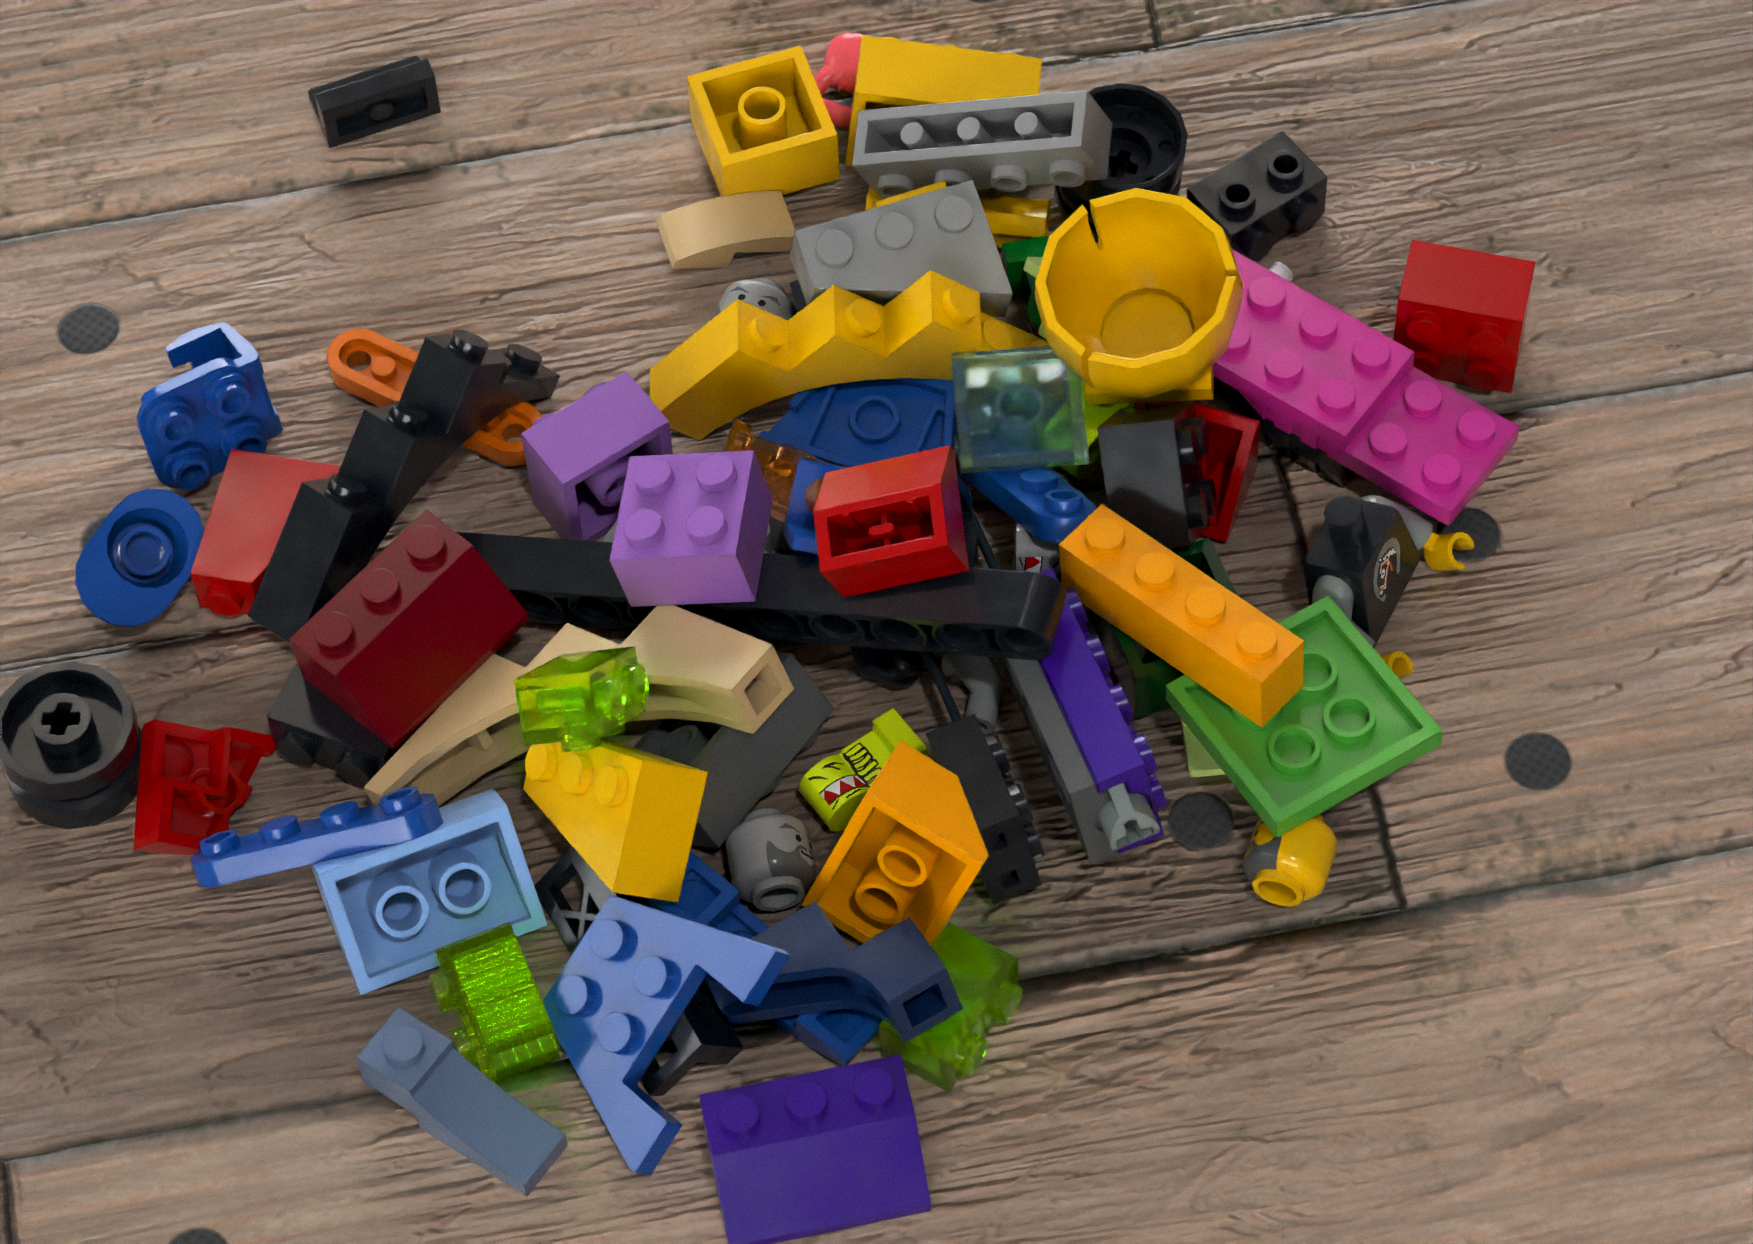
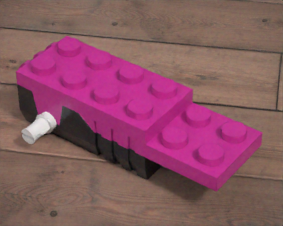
(1352, 398)

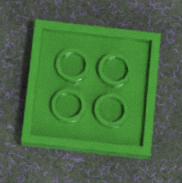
(1328, 740)

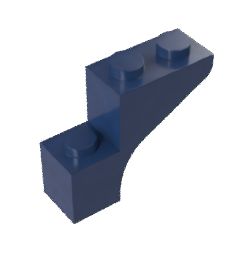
(888, 976)

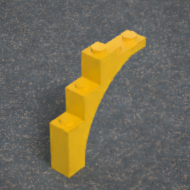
(838, 338)

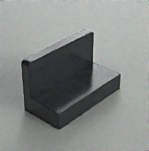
(375, 100)

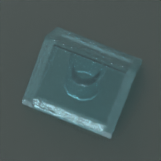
(1017, 410)

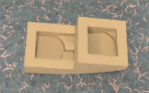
(717, 228)

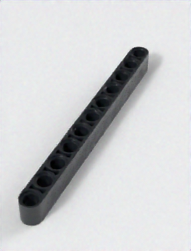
(953, 614)

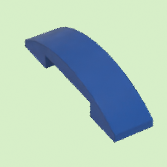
(716, 903)

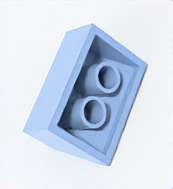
(429, 892)

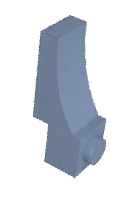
(459, 1102)

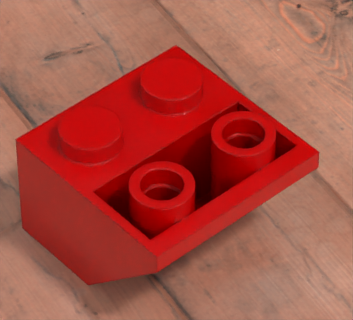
(890, 523)

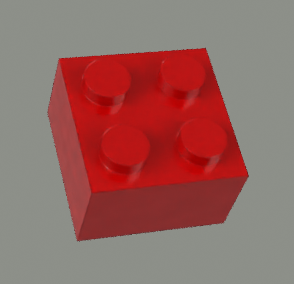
(1464, 314)

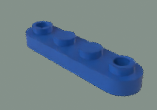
(1035, 500)
(335, 834)

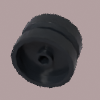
(70, 744)

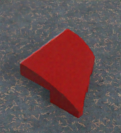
(192, 783)

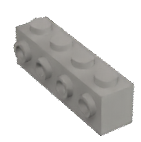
(988, 141)

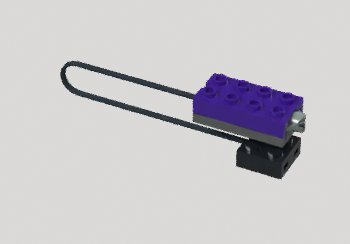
(1084, 740)

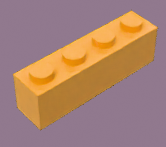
(1182, 615)

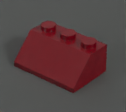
(408, 630)

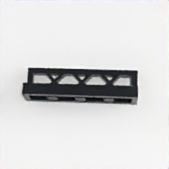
(701, 1029)

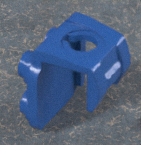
(207, 410)

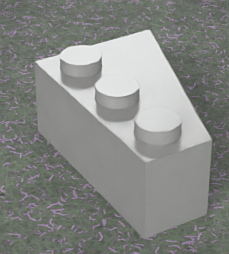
(898, 243)

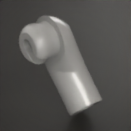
(982, 681)

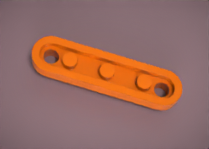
(387, 376)

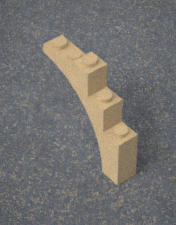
(692, 672)

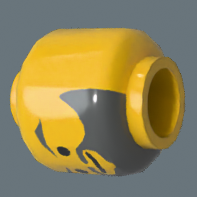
(1293, 864)

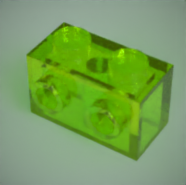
(581, 698)

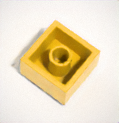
(764, 125)

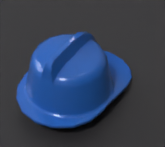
(139, 557)

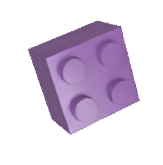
(583, 455)
(691, 528)

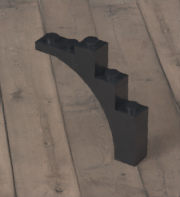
(391, 456)

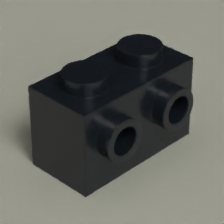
(1263, 195)

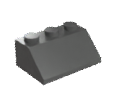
(740, 763)

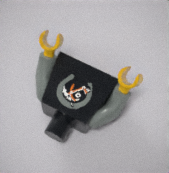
(1368, 558)

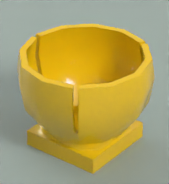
(1144, 304)

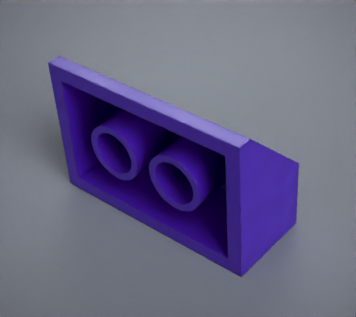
(815, 1152)

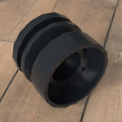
(1144, 148)

